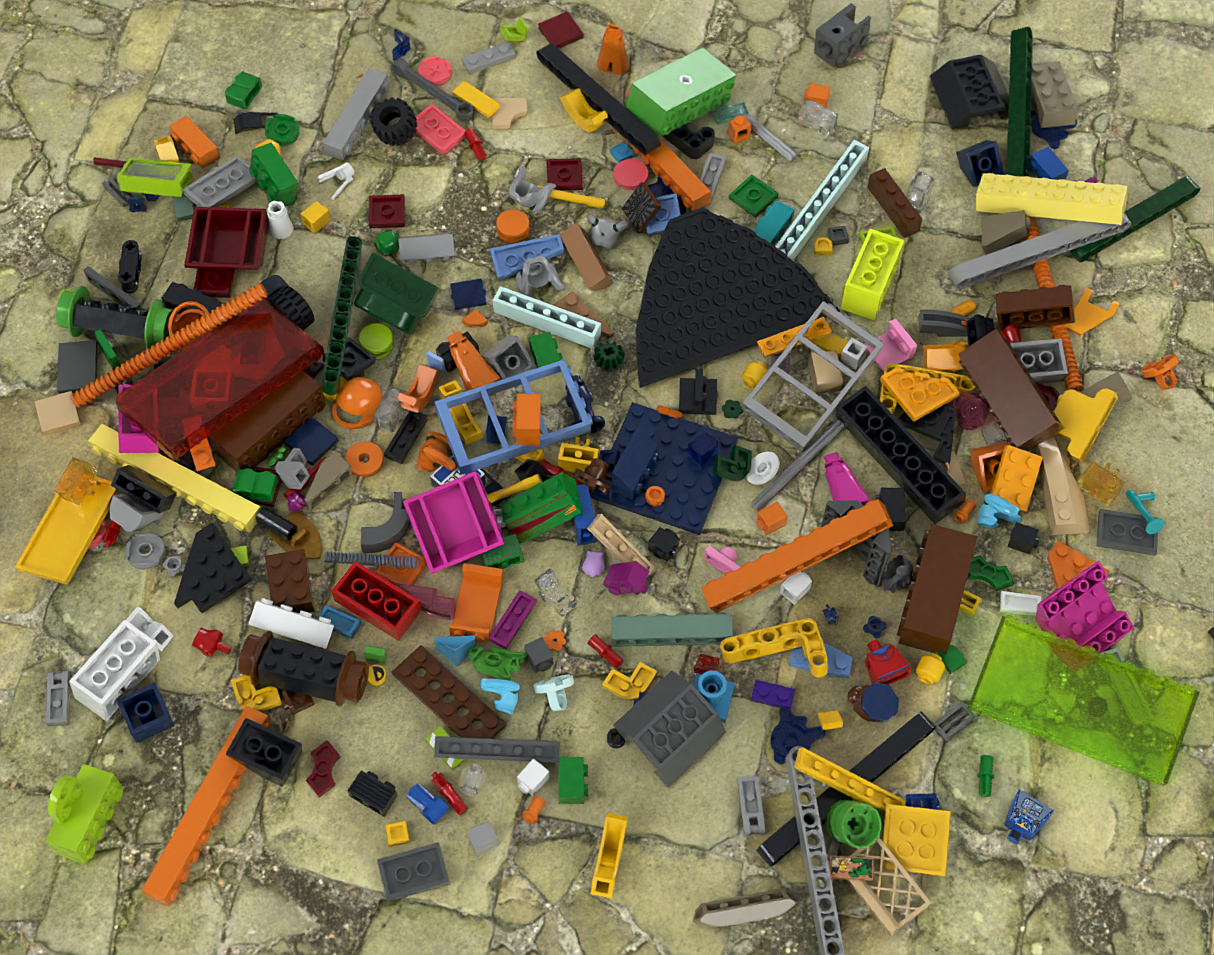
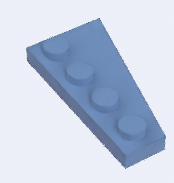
(511, 258)

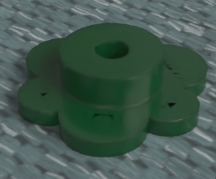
(732, 409)

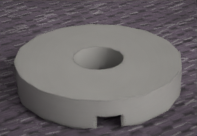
(148, 560)

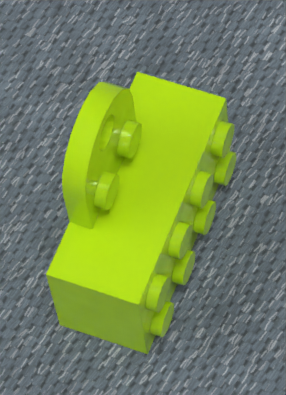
(81, 812)

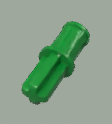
(985, 775)

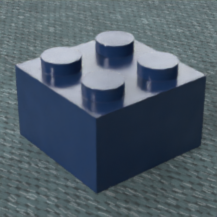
(145, 712)

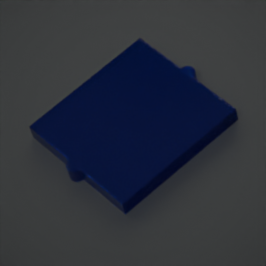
(468, 294)

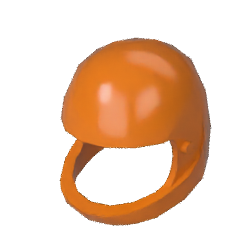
(186, 318)
(358, 398)

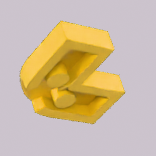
(627, 687)
(248, 696)

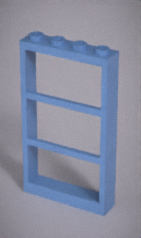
(508, 452)

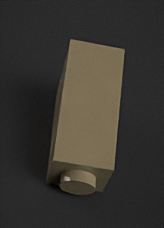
(1003, 230)
(1113, 382)

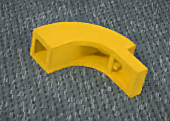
(581, 112)
(463, 420)

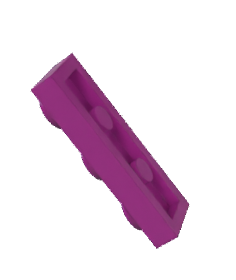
(512, 619)

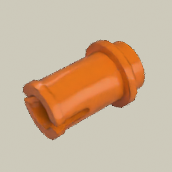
(962, 514)
(533, 810)

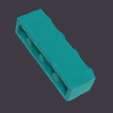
(775, 222)

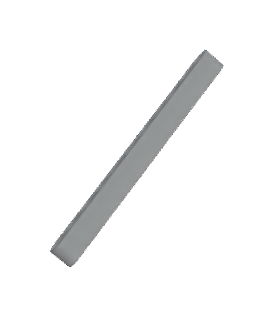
(1032, 251)
(819, 852)

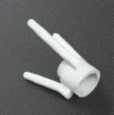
(343, 172)

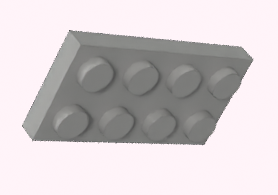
(220, 184)

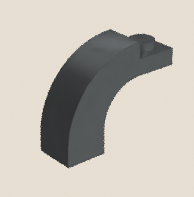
(384, 536)

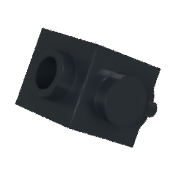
(664, 544)

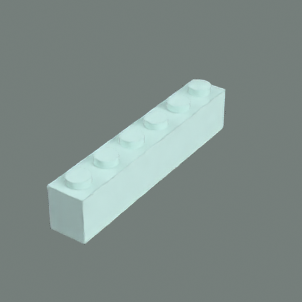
(547, 317)

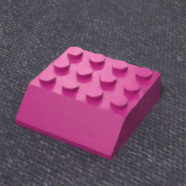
(454, 522)

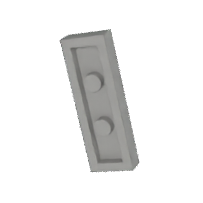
(488, 58)

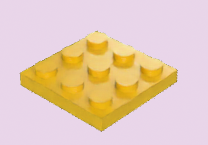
(917, 838)

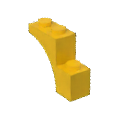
(609, 855)

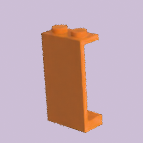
(477, 602)

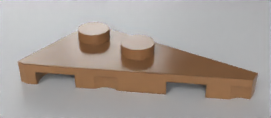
(575, 305)

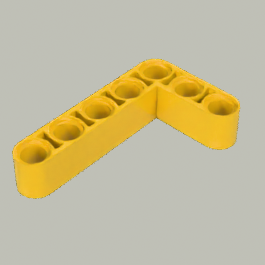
(957, 380)

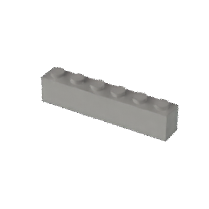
(356, 114)

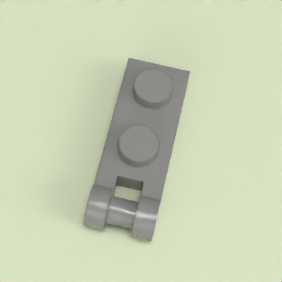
(57, 698)
(751, 805)

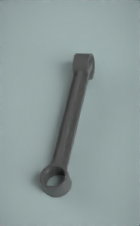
(402, 68)

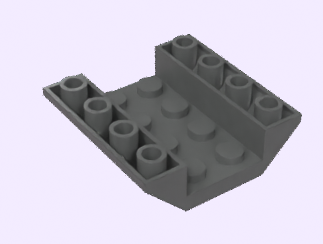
(873, 550)
(672, 726)

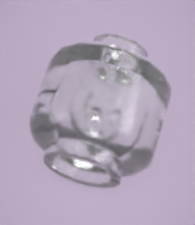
(472, 780)

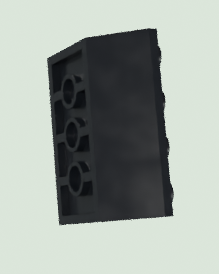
(970, 89)

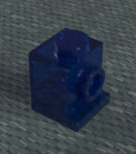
(930, 801)

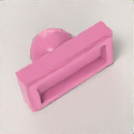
(722, 560)

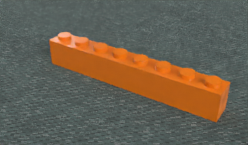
(676, 176)

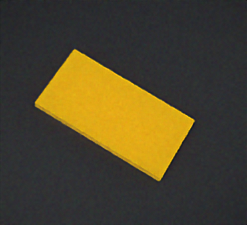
(66, 534)

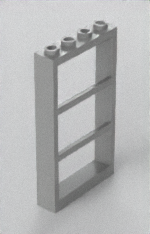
(777, 424)

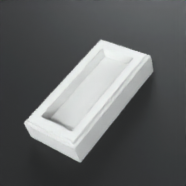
(1019, 603)

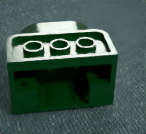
(394, 294)

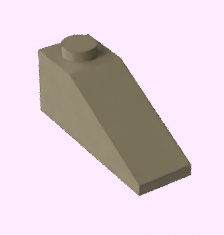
(329, 477)

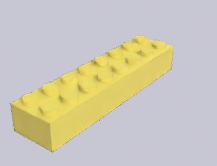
(1052, 198)

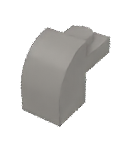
(293, 470)

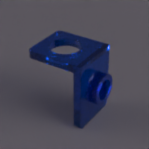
(403, 46)

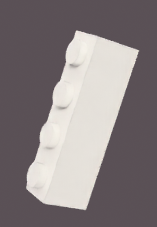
(291, 624)

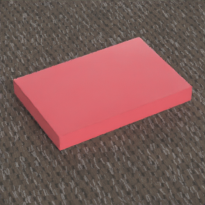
(439, 129)

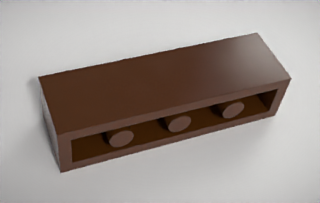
(894, 203)

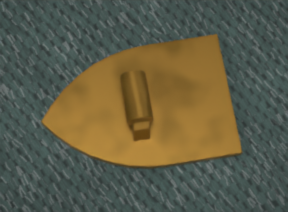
(305, 537)

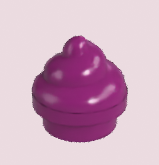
(296, 501)

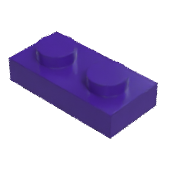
(772, 694)

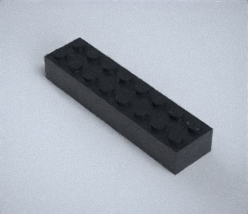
(900, 455)

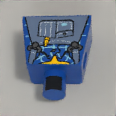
(1026, 817)

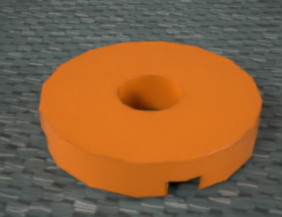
(364, 449)

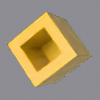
(315, 217)

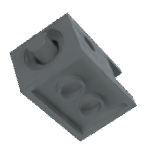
(841, 36)

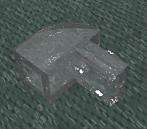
(554, 594)

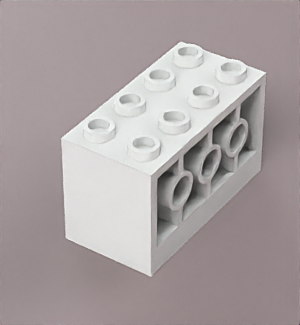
(115, 670)

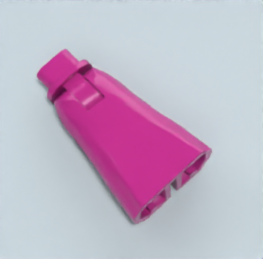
(842, 481)

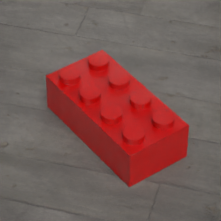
(376, 600)

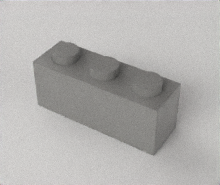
(426, 247)

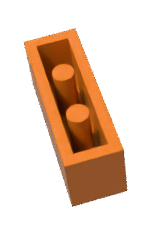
(194, 142)

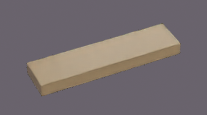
(616, 542)

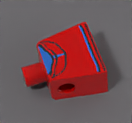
(886, 664)

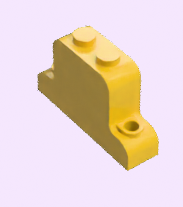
(1083, 419)

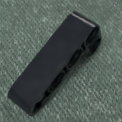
(692, 144)

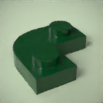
(736, 467)

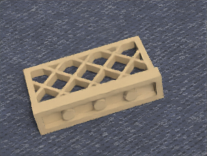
(872, 900)

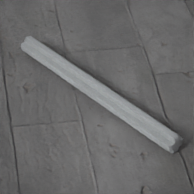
(797, 465)

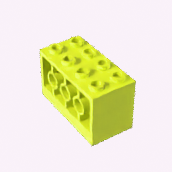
(872, 274)

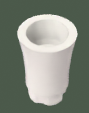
(279, 221)

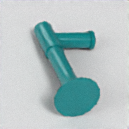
(1153, 525)

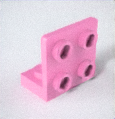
(897, 346)

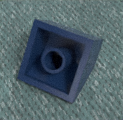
(980, 159)

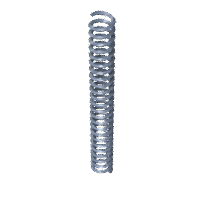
(371, 559)

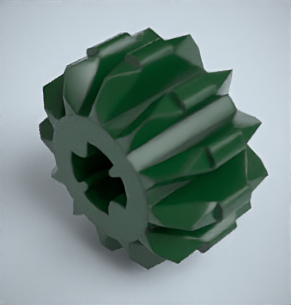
(609, 356)

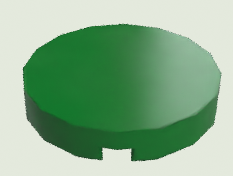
(282, 129)

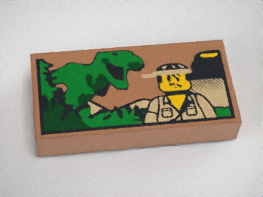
(851, 868)

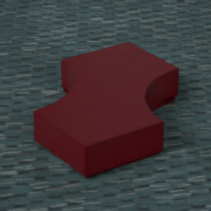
(321, 777)

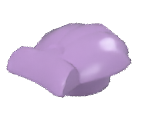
(594, 564)

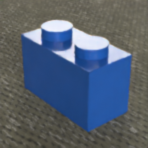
(1047, 165)

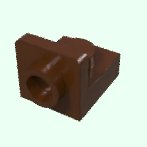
(296, 702)

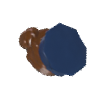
(874, 702)

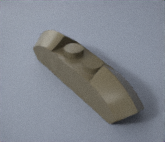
(745, 909)

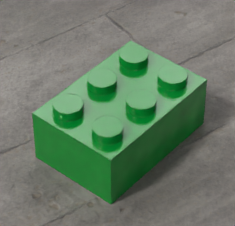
(273, 175)

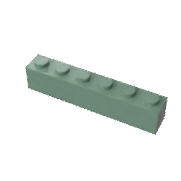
(671, 630)

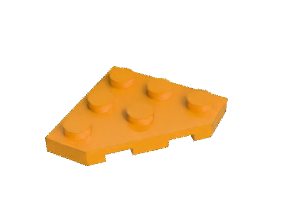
(918, 392)

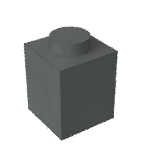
(539, 655)

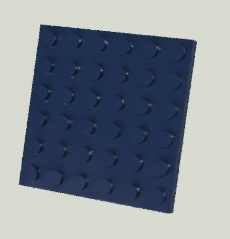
(686, 484)

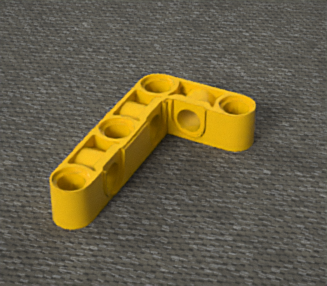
(783, 638)

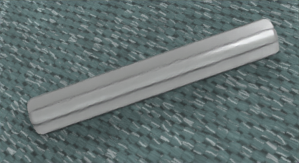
(770, 138)

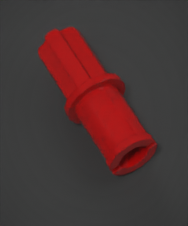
(475, 144)
(605, 651)

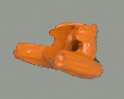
(435, 450)

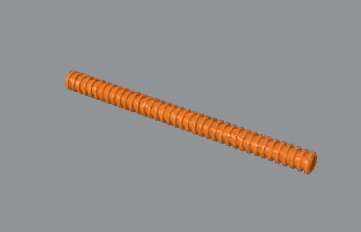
(1044, 279)
(167, 346)

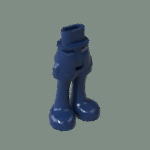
(598, 421)

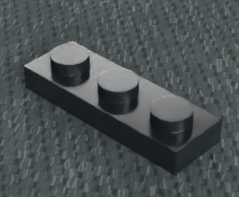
(405, 436)

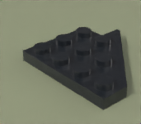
(210, 571)

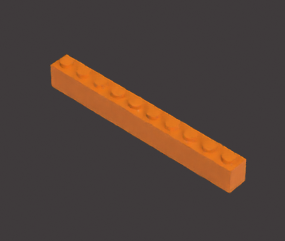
(797, 555)
(199, 819)

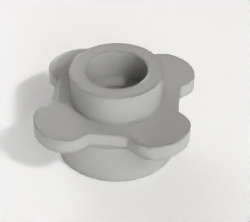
(170, 562)

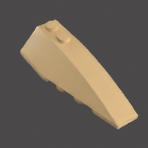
(1061, 492)

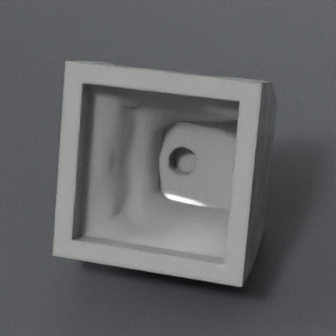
(131, 513)

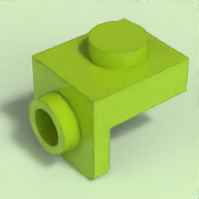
(515, 32)

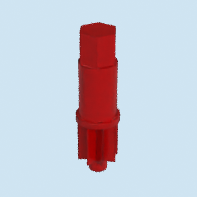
(111, 533)
(446, 789)

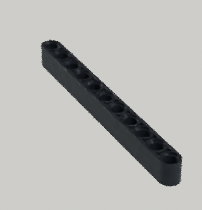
(599, 99)
(869, 768)

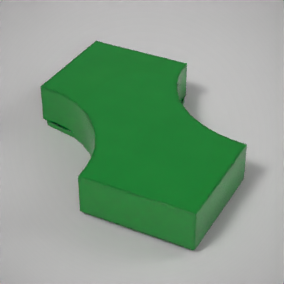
(996, 576)

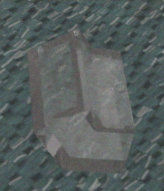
(993, 434)

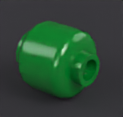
(387, 242)

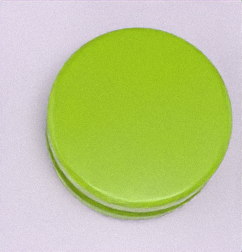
(377, 340)

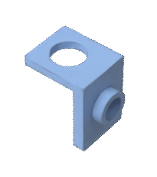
(436, 362)

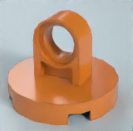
(1162, 369)

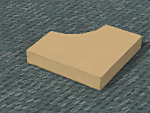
(510, 110)

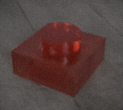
(706, 663)

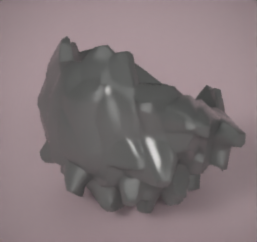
(898, 574)

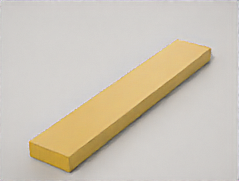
(845, 781)

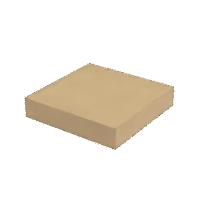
(57, 413)

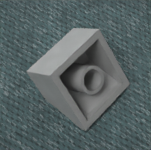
(509, 357)

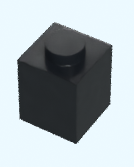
(1023, 538)

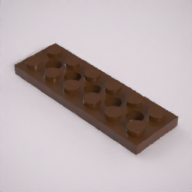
(448, 685)

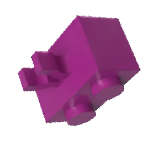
(626, 578)

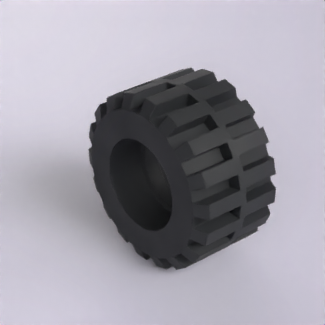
(388, 111)
(293, 306)

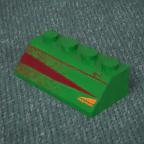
(542, 507)

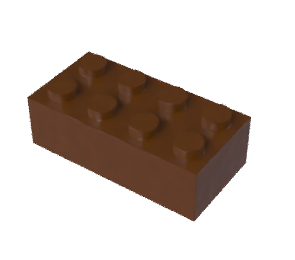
(1035, 307)

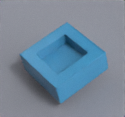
(621, 152)

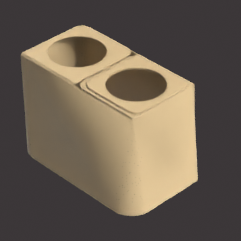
(823, 374)

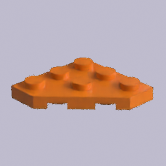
(1067, 563)

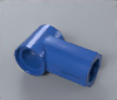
(431, 807)

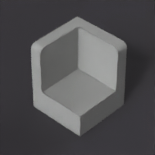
(483, 838)

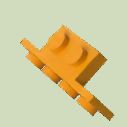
(780, 341)

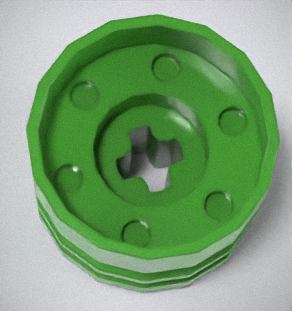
(863, 824)

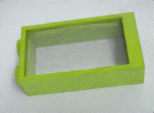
(155, 177)

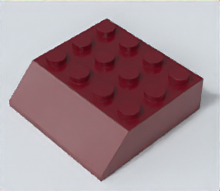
(227, 238)

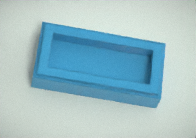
(343, 623)

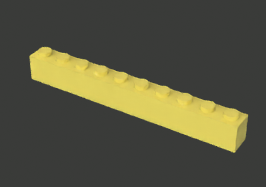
(188, 484)

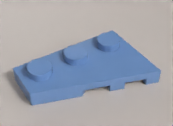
(838, 662)

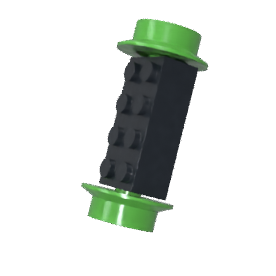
(79, 312)

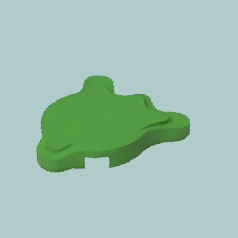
(496, 661)

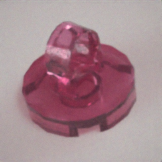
(970, 410)

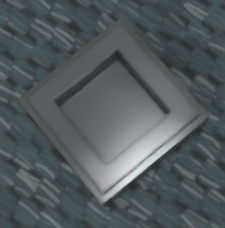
(838, 235)

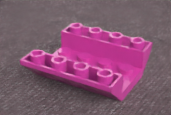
(1084, 611)

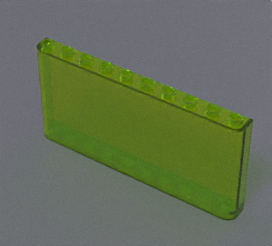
(1084, 700)

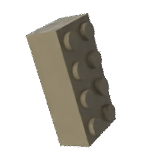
(1052, 95)

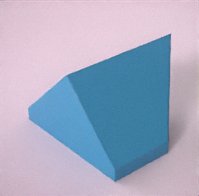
(455, 648)

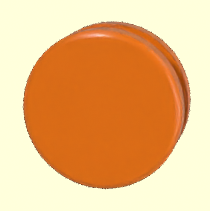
(513, 226)

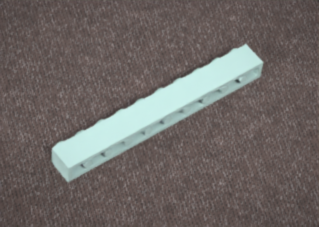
(823, 200)

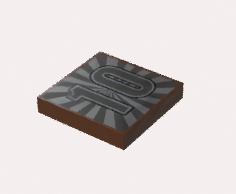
(641, 207)

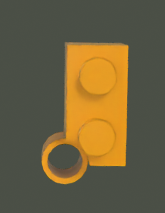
(943, 356)

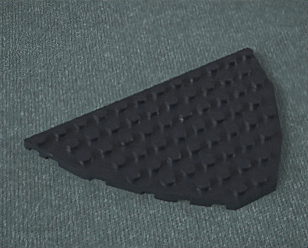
(716, 293)

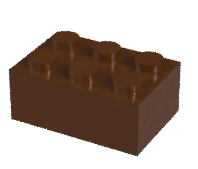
(290, 580)

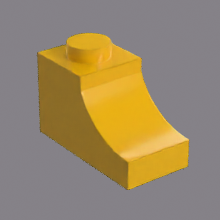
(166, 149)

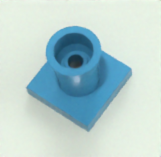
(716, 691)

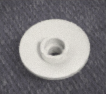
(763, 468)

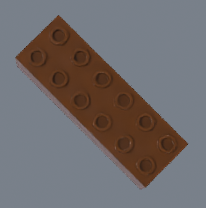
(1009, 391)
(268, 423)
(936, 589)

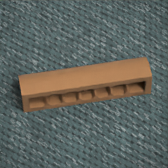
(586, 258)

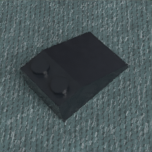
(265, 751)

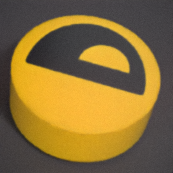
(376, 675)

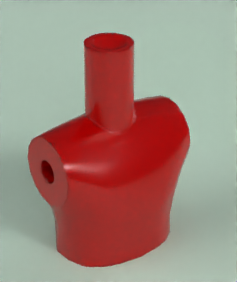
(209, 641)

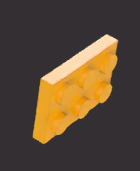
(1016, 476)

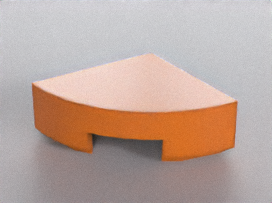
(475, 319)
(668, 411)

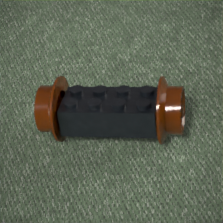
(303, 669)

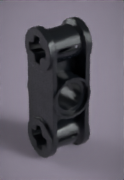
(130, 266)

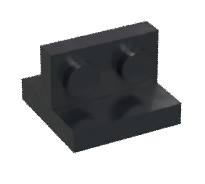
(355, 360)
(698, 395)

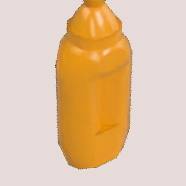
(965, 308)

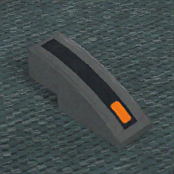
(943, 323)

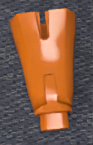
(613, 52)
(471, 365)

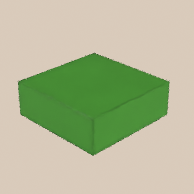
(375, 654)

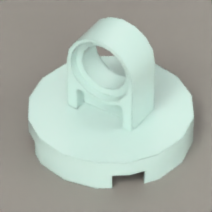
(555, 690)

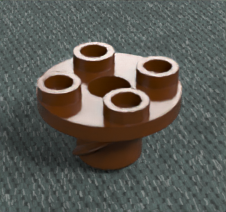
(594, 474)

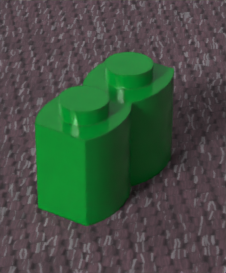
(243, 90)
(255, 485)

